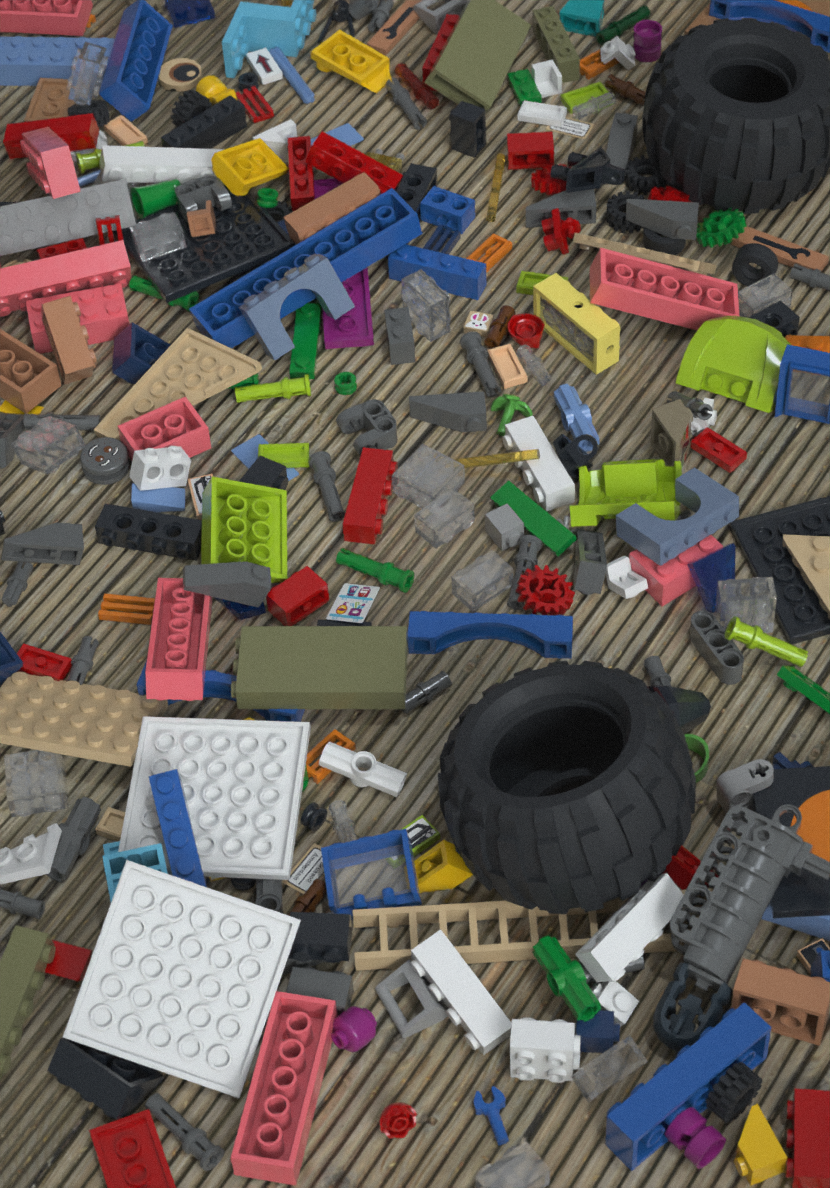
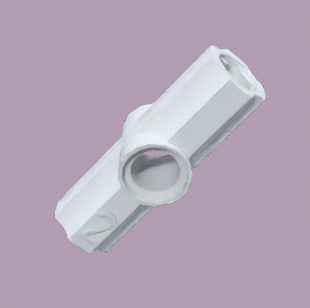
(347, 764)

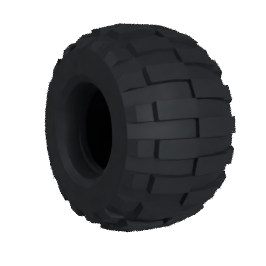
(740, 115)
(567, 786)

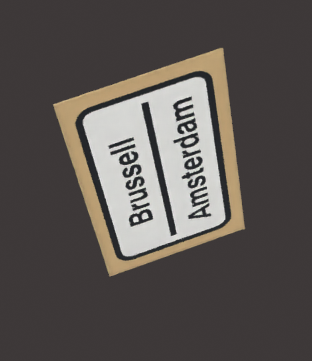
(573, 128)
(307, 870)

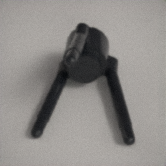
(339, 13)

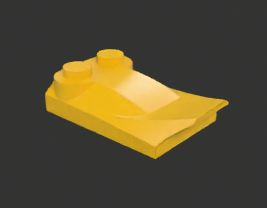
(353, 60)
(247, 166)

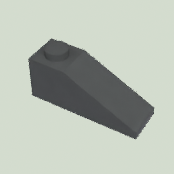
(622, 139)
(577, 205)
(665, 217)
(454, 411)
(10, 428)
(49, 544)
(589, 562)
(231, 581)

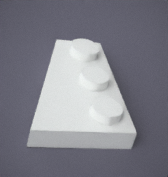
(30, 858)

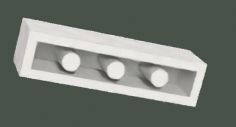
(546, 475)
(630, 929)
(461, 992)

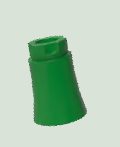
(154, 197)

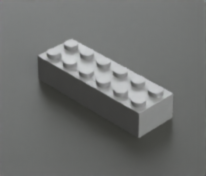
(65, 218)

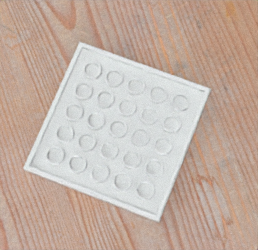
(238, 788)
(182, 979)

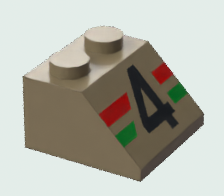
(671, 432)

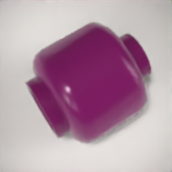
(353, 1029)

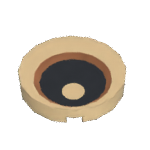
(180, 74)

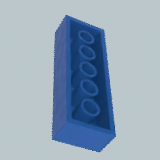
(135, 60)
(640, 1122)

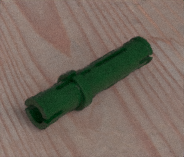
(617, 28)

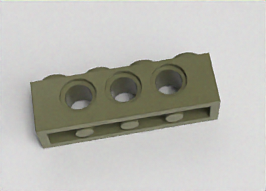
(556, 43)

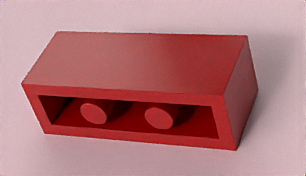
(809, 1138)

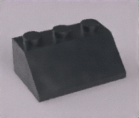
(103, 1078)

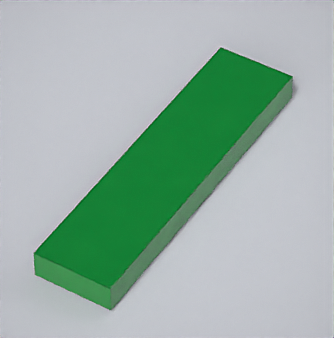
(535, 518)

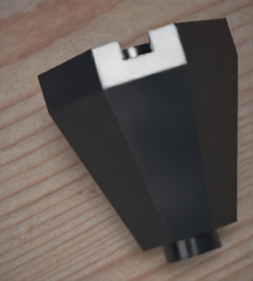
(688, 706)

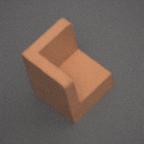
(202, 221)

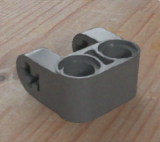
(195, 193)
(376, 420)

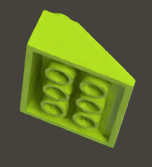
(245, 525)

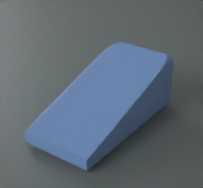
(158, 499)

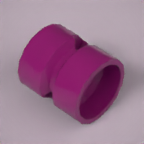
(647, 41)
(700, 1141)

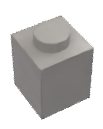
(504, 527)

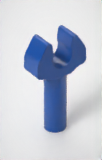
(492, 1111)

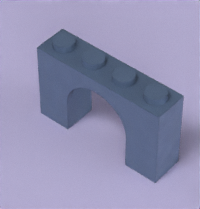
(264, 309)
(666, 539)

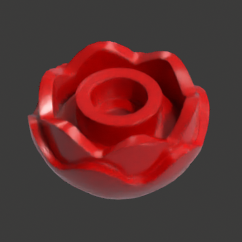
(397, 1120)

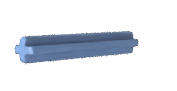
(292, 75)

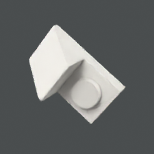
(278, 137)

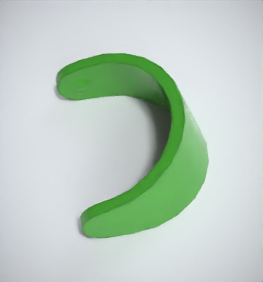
(699, 746)

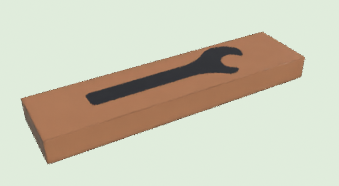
(395, 28)
(786, 252)

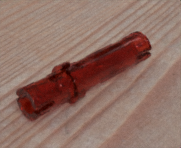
(420, 90)

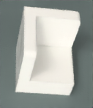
(547, 78)

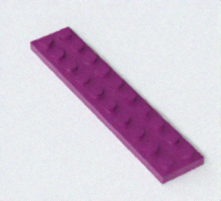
(354, 326)

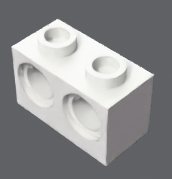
(160, 468)

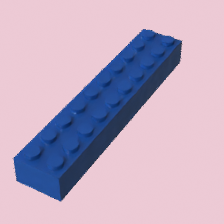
(347, 243)

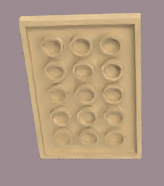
(74, 718)

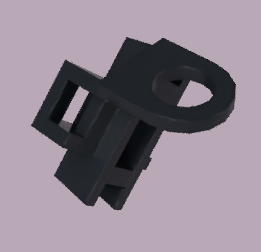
(572, 455)

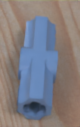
(575, 415)

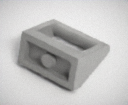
(435, 18)
(433, 1012)

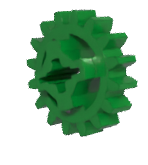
(720, 227)

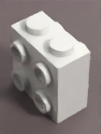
(544, 1050)

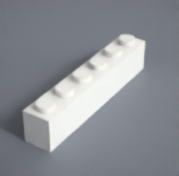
(155, 164)

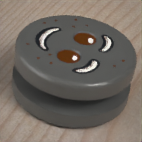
(105, 461)

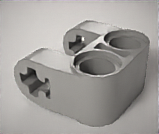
(738, 785)

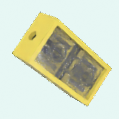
(577, 323)

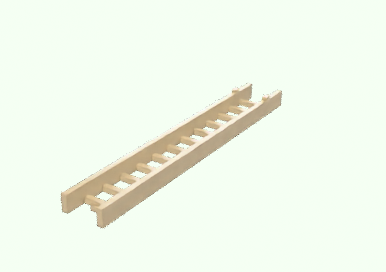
(479, 911)

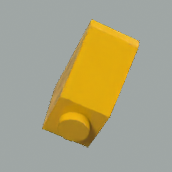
(440, 868)
(758, 1150)

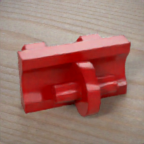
(558, 231)

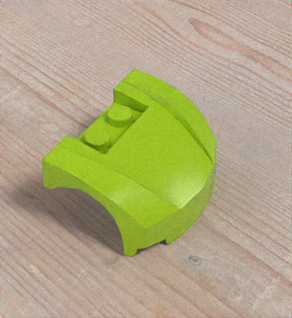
(735, 360)
(621, 485)

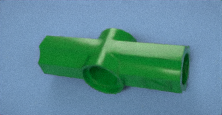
(566, 978)

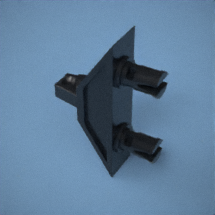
(588, 171)

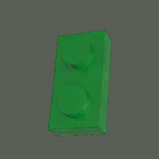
(524, 86)

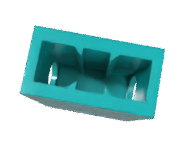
(583, 16)

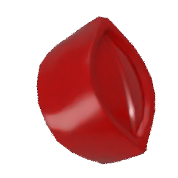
(526, 329)

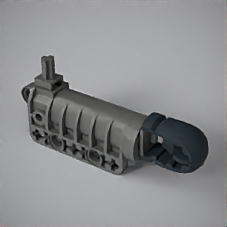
(729, 914)

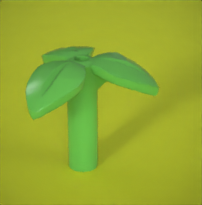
(509, 404)

